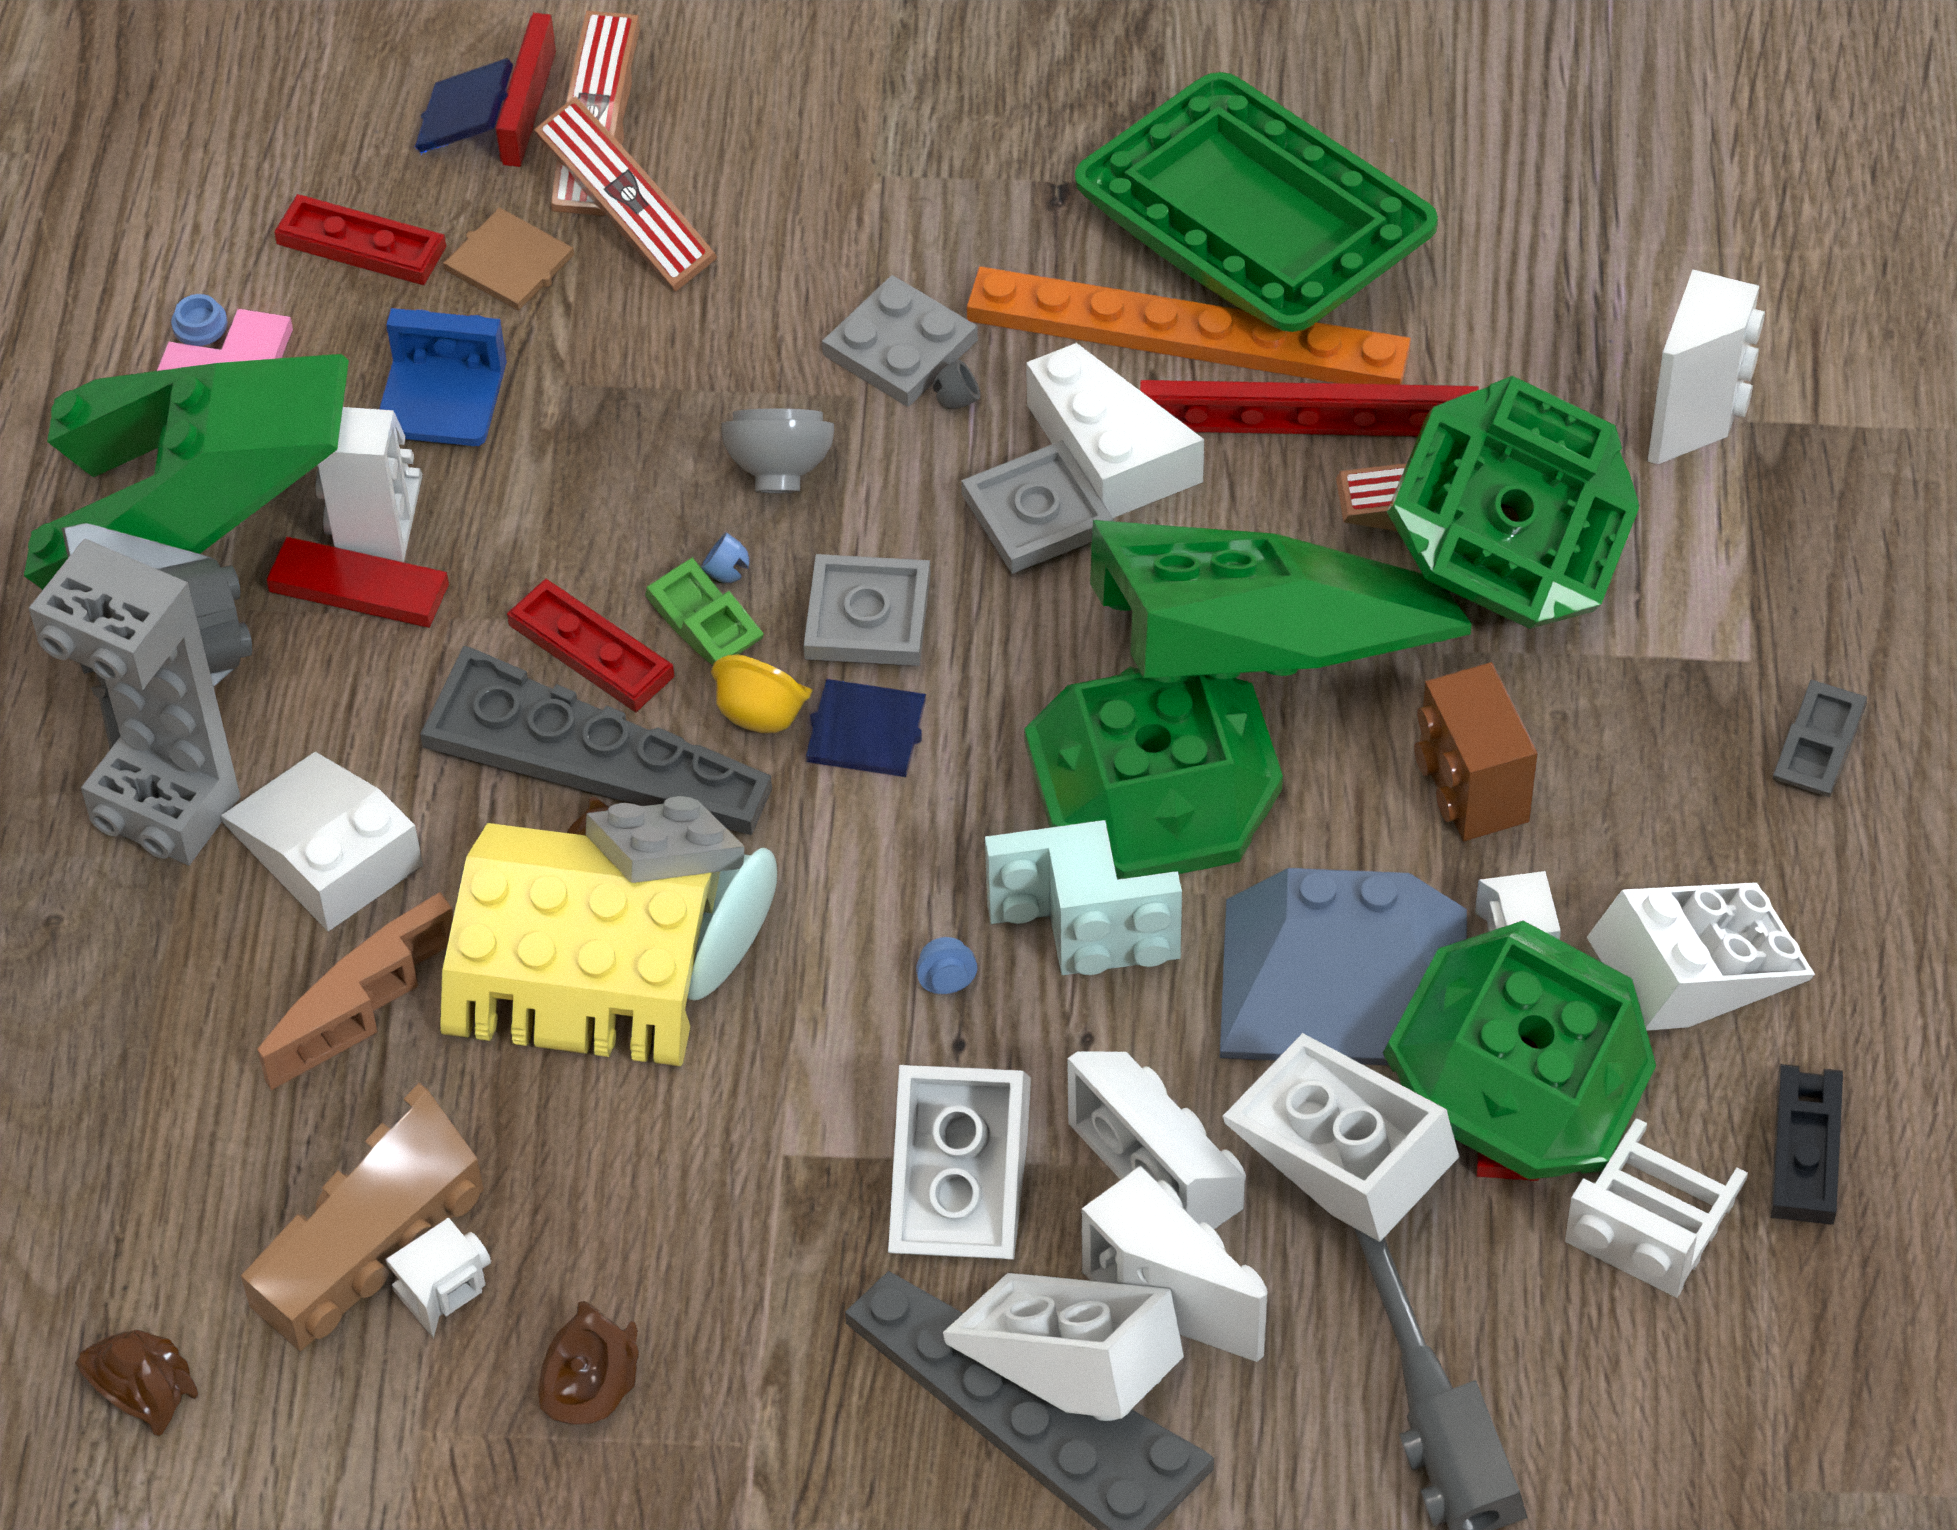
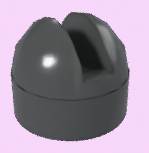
(956, 386)

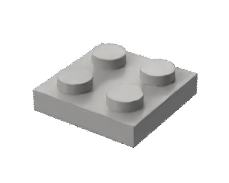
(899, 340)
(1035, 506)
(867, 610)
(664, 840)

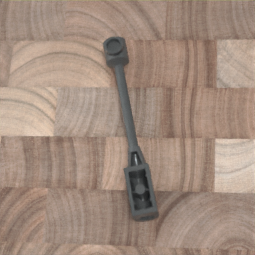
(1447, 1424)

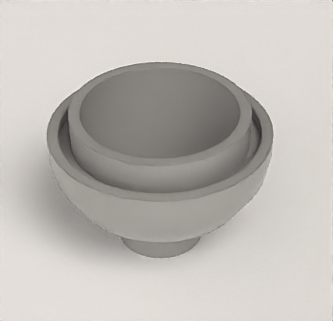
(777, 445)

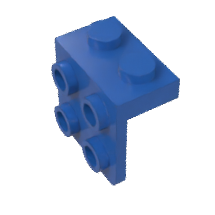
(444, 375)

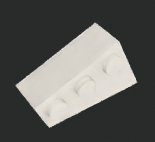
(369, 485)

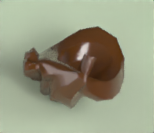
(588, 1368)
(139, 1375)

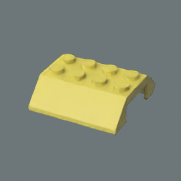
(576, 941)

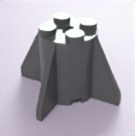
(212, 595)

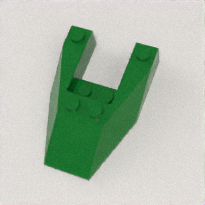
(223, 440)

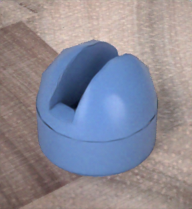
(723, 557)

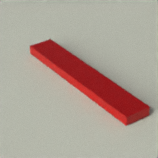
(1300, 406)

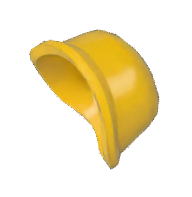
(757, 694)

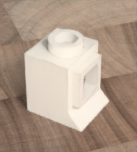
(1515, 899)
(439, 1272)

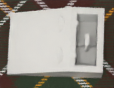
(1698, 950)
(1147, 1239)

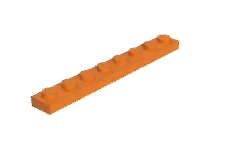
(1184, 329)

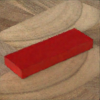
(526, 89)
(360, 239)
(358, 582)
(590, 645)

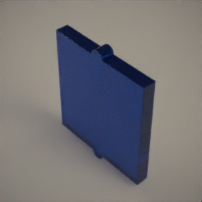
(464, 105)
(866, 728)

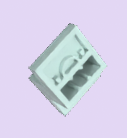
(1092, 914)

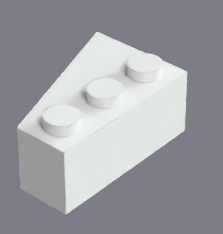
(1113, 430)

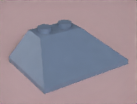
(1328, 959)

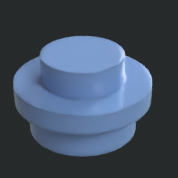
(198, 320)
(946, 966)

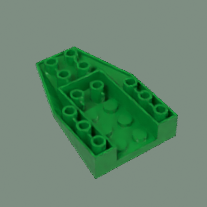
(1258, 601)

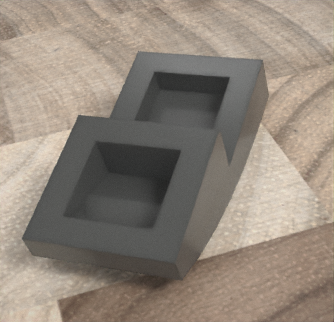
(1820, 738)

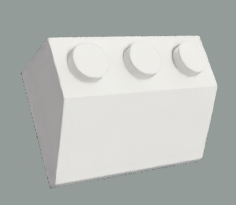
(1706, 365)
(1135, 1123)

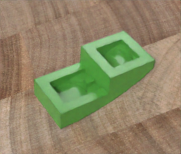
(700, 613)

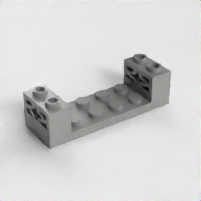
(141, 634)

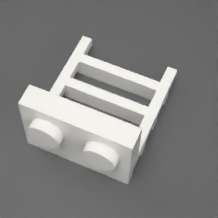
(1643, 1244)

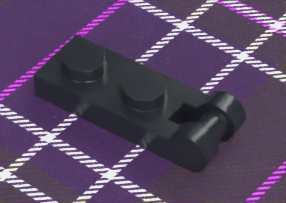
(1807, 1145)

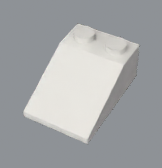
(327, 837)
(1345, 1135)
(958, 1161)
(1073, 1340)

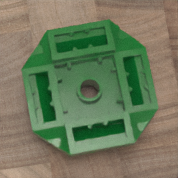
(1547, 464)
(1164, 809)
(1515, 1103)

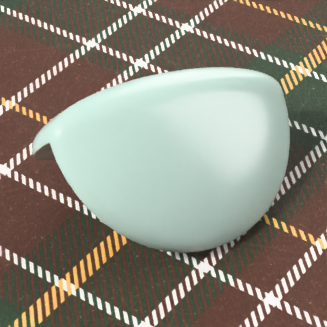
(736, 918)

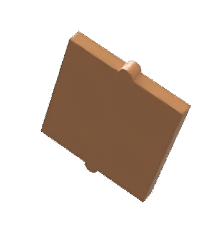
(509, 259)

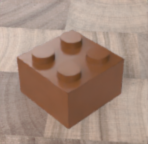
(1476, 752)

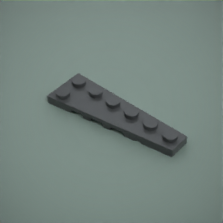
(516, 724)
(1106, 1471)

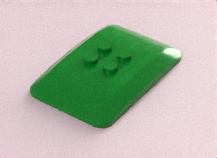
(1255, 202)

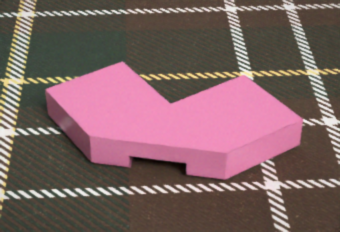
(250, 338)

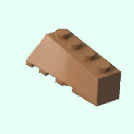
(339, 1254)

